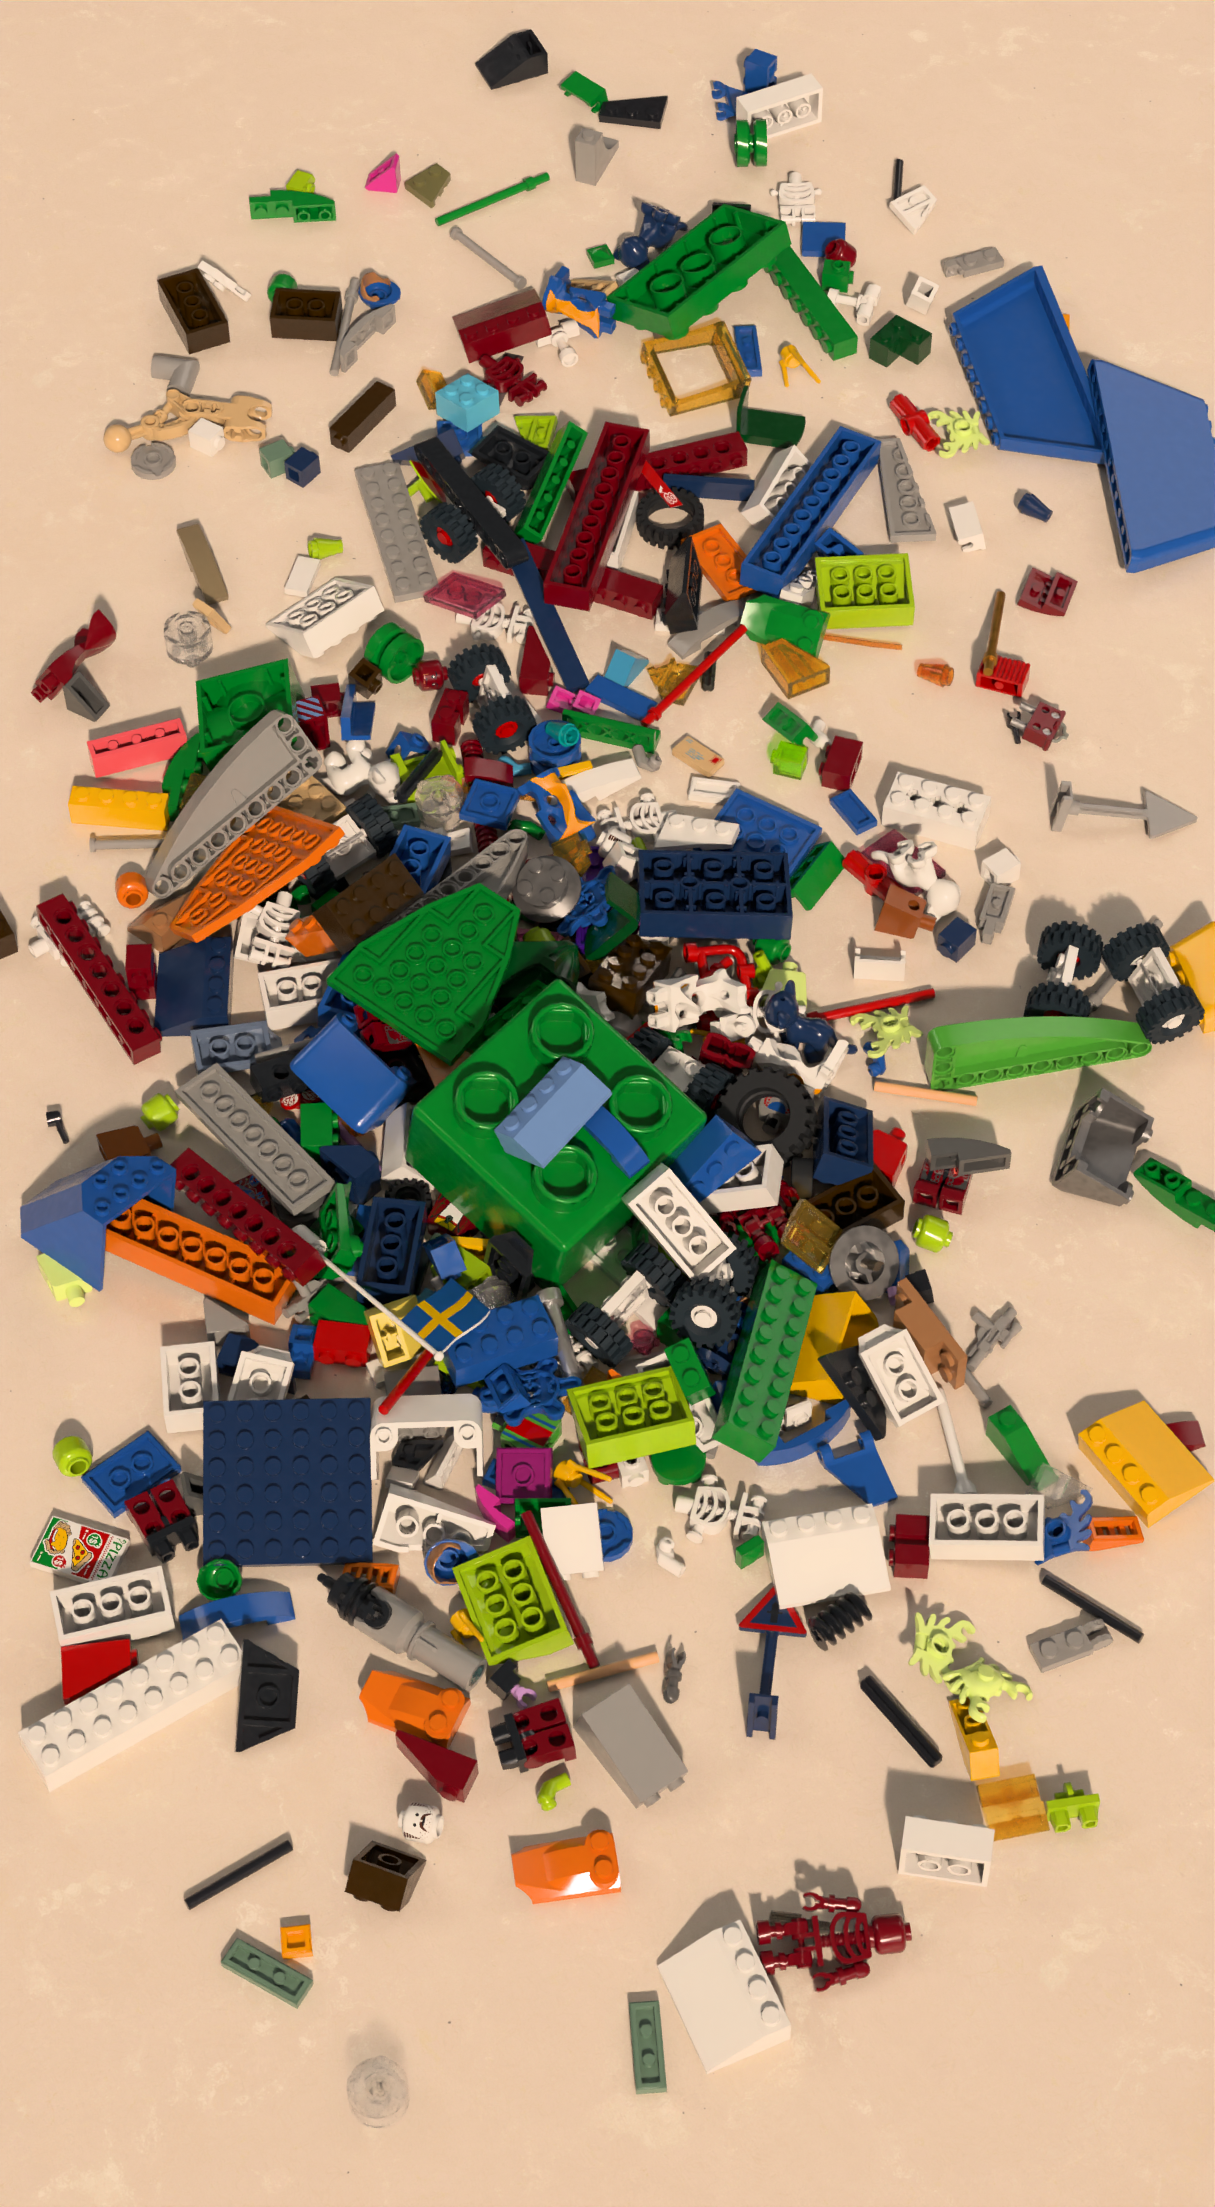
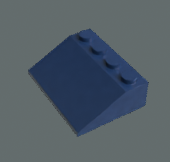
(194, 987)

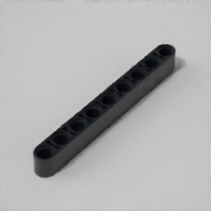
(472, 502)

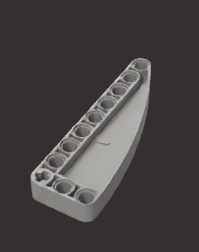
(239, 778)
(494, 867)

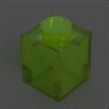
(789, 760)

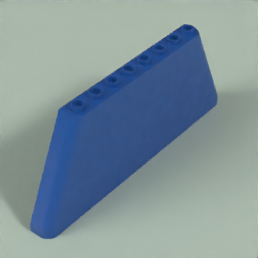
(1028, 371)
(1156, 465)

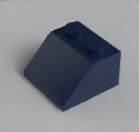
(355, 1165)

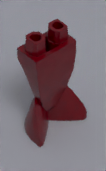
(86, 644)

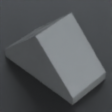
(221, 1322)

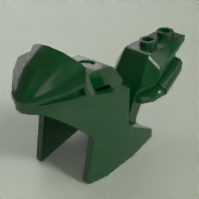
(538, 961)

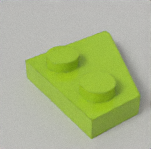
(537, 429)

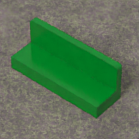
(816, 874)

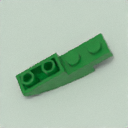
(295, 204)
(178, 773)
(1177, 1193)

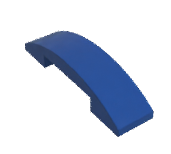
(617, 1142)
(808, 1442)
(238, 1611)

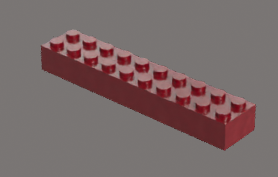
(596, 516)

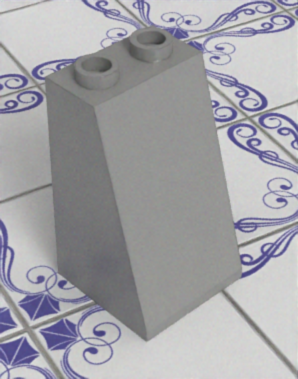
(631, 1747)

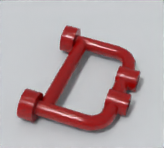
(744, 972)

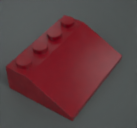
(502, 325)

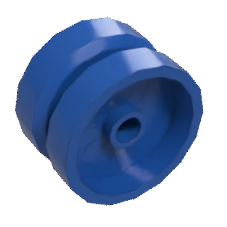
(548, 753)

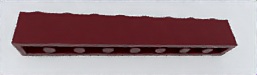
(615, 589)

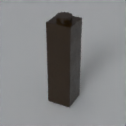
(362, 417)

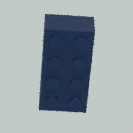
(392, 1249)

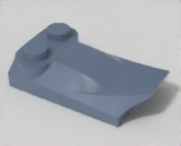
(232, 1045)

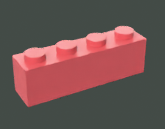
(136, 747)

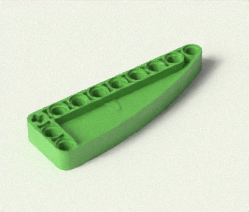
(1026, 1047)

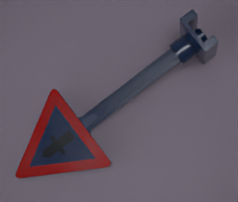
(772, 1621)

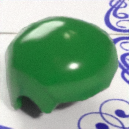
(219, 1581)

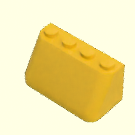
(1195, 967)
(832, 1326)

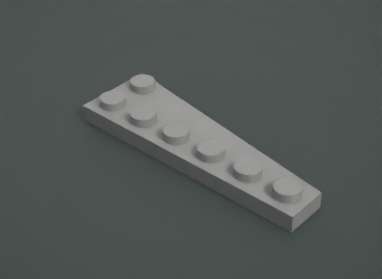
(903, 502)

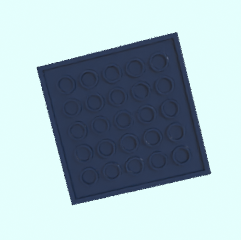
(287, 1482)

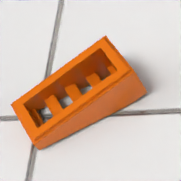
(1099, 1541)
(381, 1570)

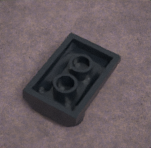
(512, 453)
(511, 1261)

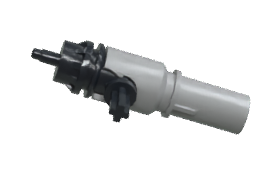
(402, 1628)

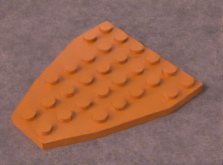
(253, 869)

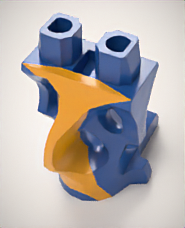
(589, 313)
(567, 818)

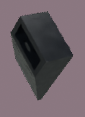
(514, 60)

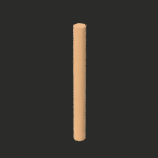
(925, 1093)
(602, 1671)

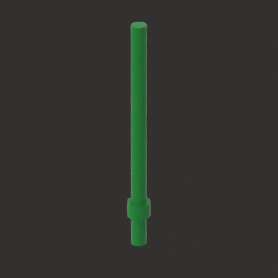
(528, 184)

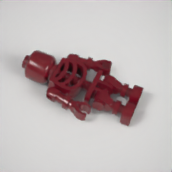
(754, 1220)
(885, 1934)

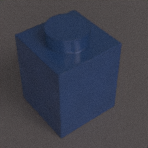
(302, 467)
(956, 939)

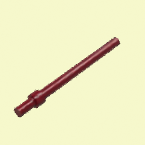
(582, 1639)

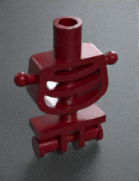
(508, 377)

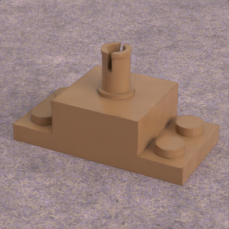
(929, 1335)

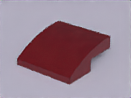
(1047, 593)

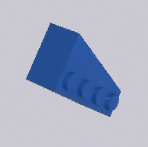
(713, 1158)

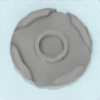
(153, 461)

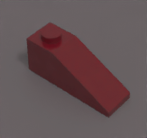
(535, 668)
(444, 1769)

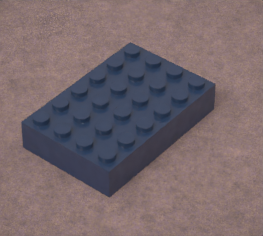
(714, 894)

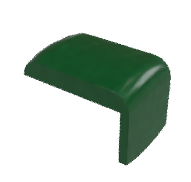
(767, 427)
(621, 919)

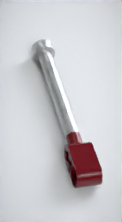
(552, 1301)

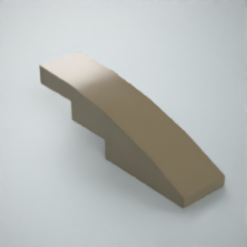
(202, 564)

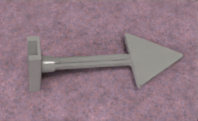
(1160, 814)

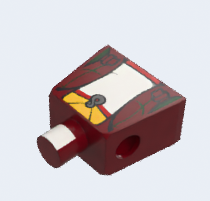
(448, 1219)

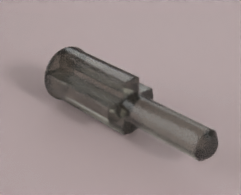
(786, 1917)

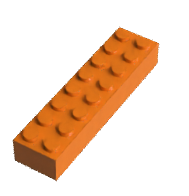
(199, 1259)

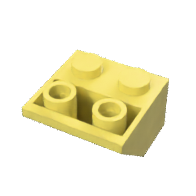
(390, 1340)

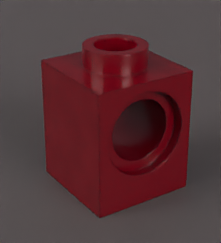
(330, 697)

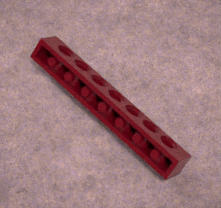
(693, 458)
(136, 1045)
(246, 1218)

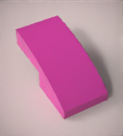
(564, 699)
(491, 1510)

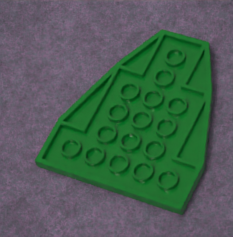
(435, 970)

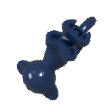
(656, 231)
(815, 1033)

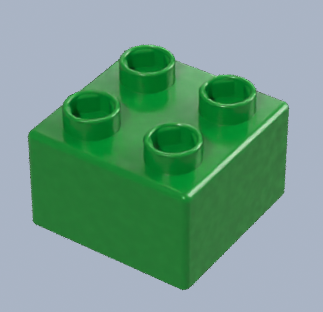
(576, 1199)

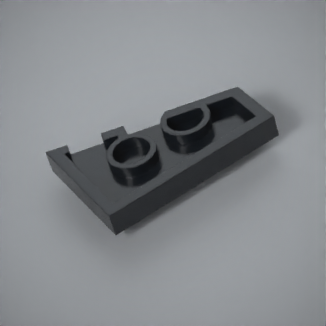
(635, 112)

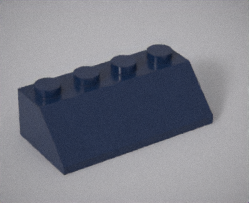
(842, 1142)

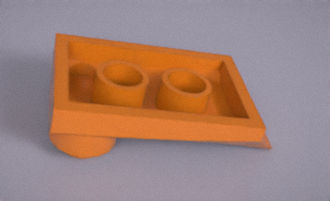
(414, 1706)
(568, 1868)

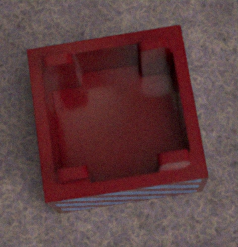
(314, 721)

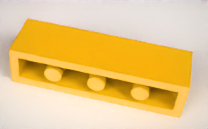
(119, 808)

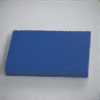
(131, 1472)

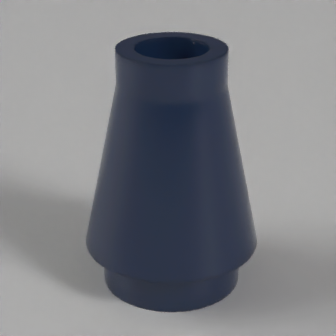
(1034, 507)

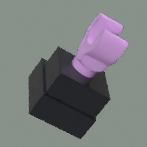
(920, 1282)
(506, 1682)

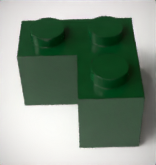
(901, 339)

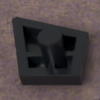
(416, 1453)

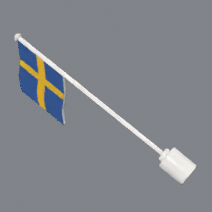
(434, 1321)

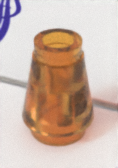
(936, 673)

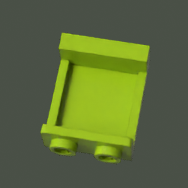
(445, 766)

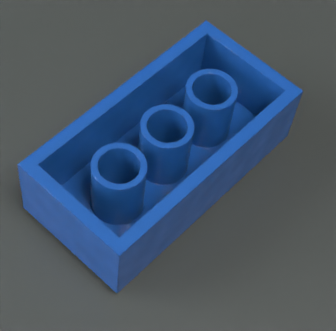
(510, 1334)

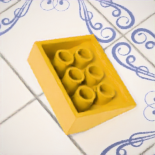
(1143, 1461)

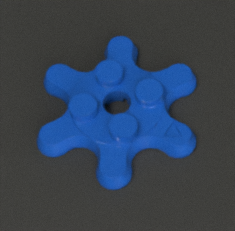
(584, 914)
(547, 1392)

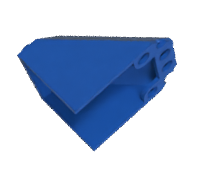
(73, 1212)

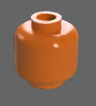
(131, 890)

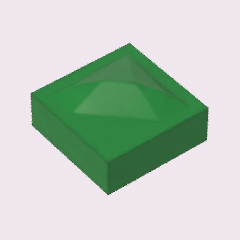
(600, 256)
(749, 1552)

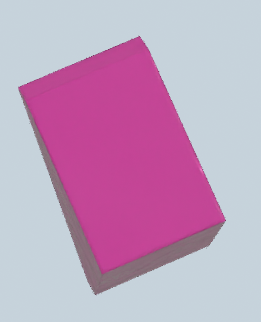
(386, 176)

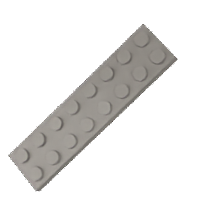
(396, 531)
(255, 1139)

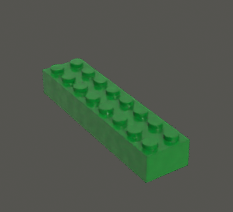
(765, 1361)

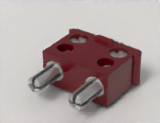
(1042, 725)

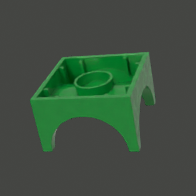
(239, 700)

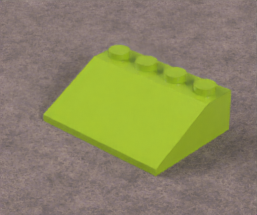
(865, 590)
(631, 1417)
(513, 1603)

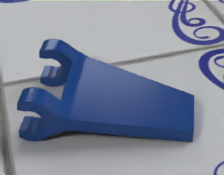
(730, 94)
(861, 1471)

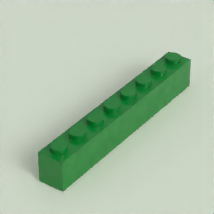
(813, 305)

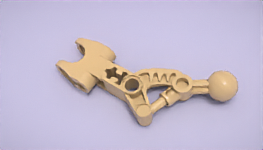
(234, 417)

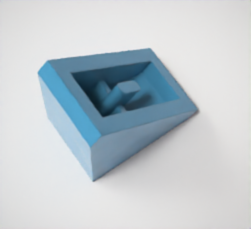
(625, 667)

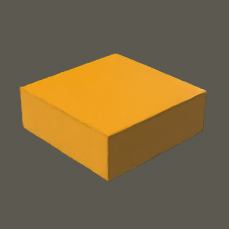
(296, 1941)

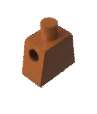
(903, 914)
(127, 1142)

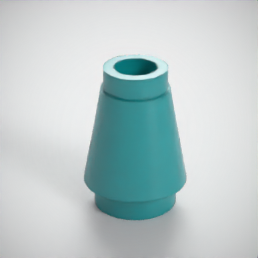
(563, 733)

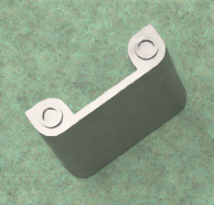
(1102, 1149)

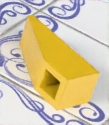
(975, 1742)

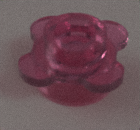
(644, 1341)

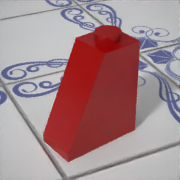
(93, 1665)

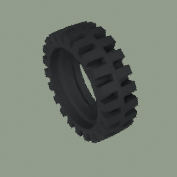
(663, 536)

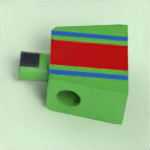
(533, 1432)

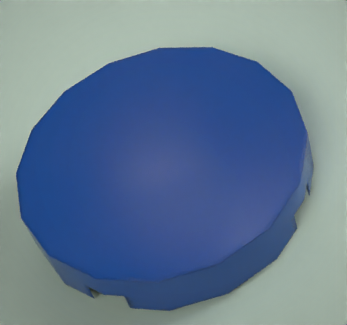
(615, 1534)

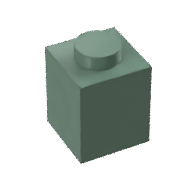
(273, 457)

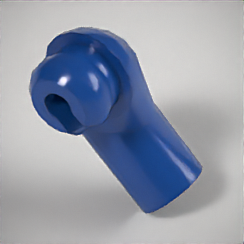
(878, 1065)
(292, 1128)

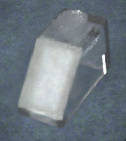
(1055, 1486)

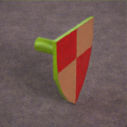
(425, 485)

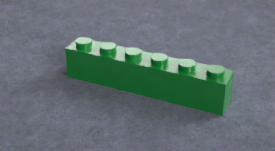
(550, 483)

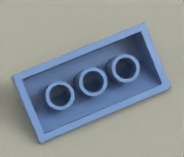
(552, 1113)

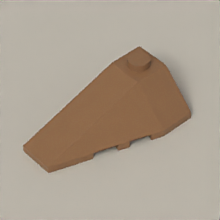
(154, 924)

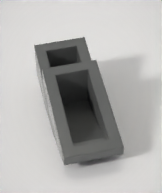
(966, 1155)

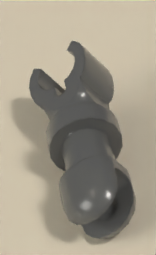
(673, 1675)

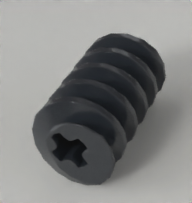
(836, 1618)

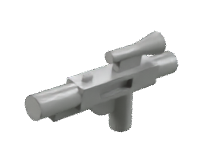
(307, 1294)
(990, 1334)

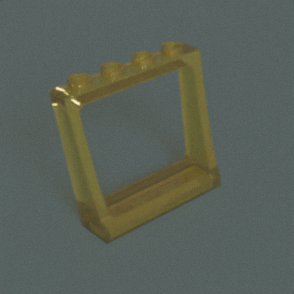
(728, 356)

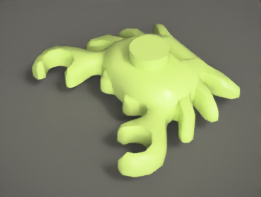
(962, 430)
(890, 1028)
(935, 1645)
(982, 1682)

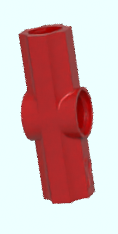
(914, 422)
(870, 874)

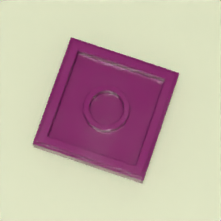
(523, 1473)

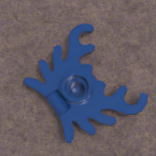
(1066, 1532)

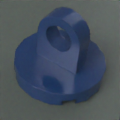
(718, 1359)

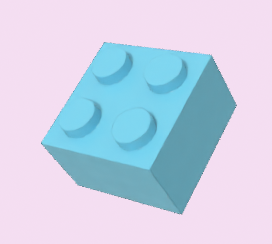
(467, 402)

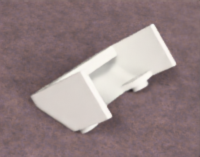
(421, 1411)

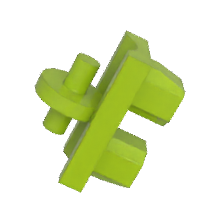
(1072, 1804)

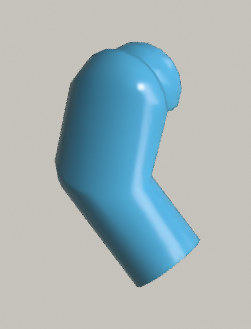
(518, 769)

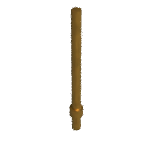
(990, 656)

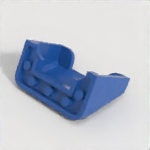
(351, 1075)

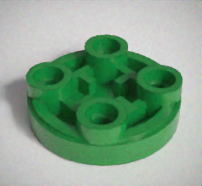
(679, 1465)

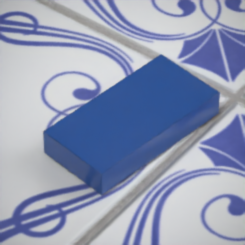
(853, 812)

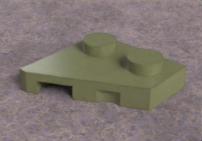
(429, 184)

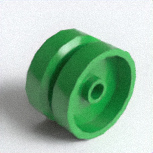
(751, 143)
(394, 652)

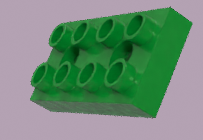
(700, 271)

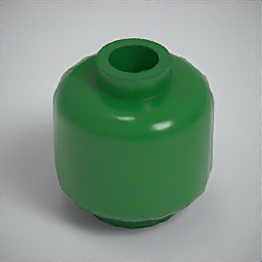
(280, 281)
(775, 950)

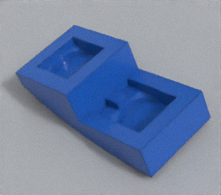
(301, 1350)

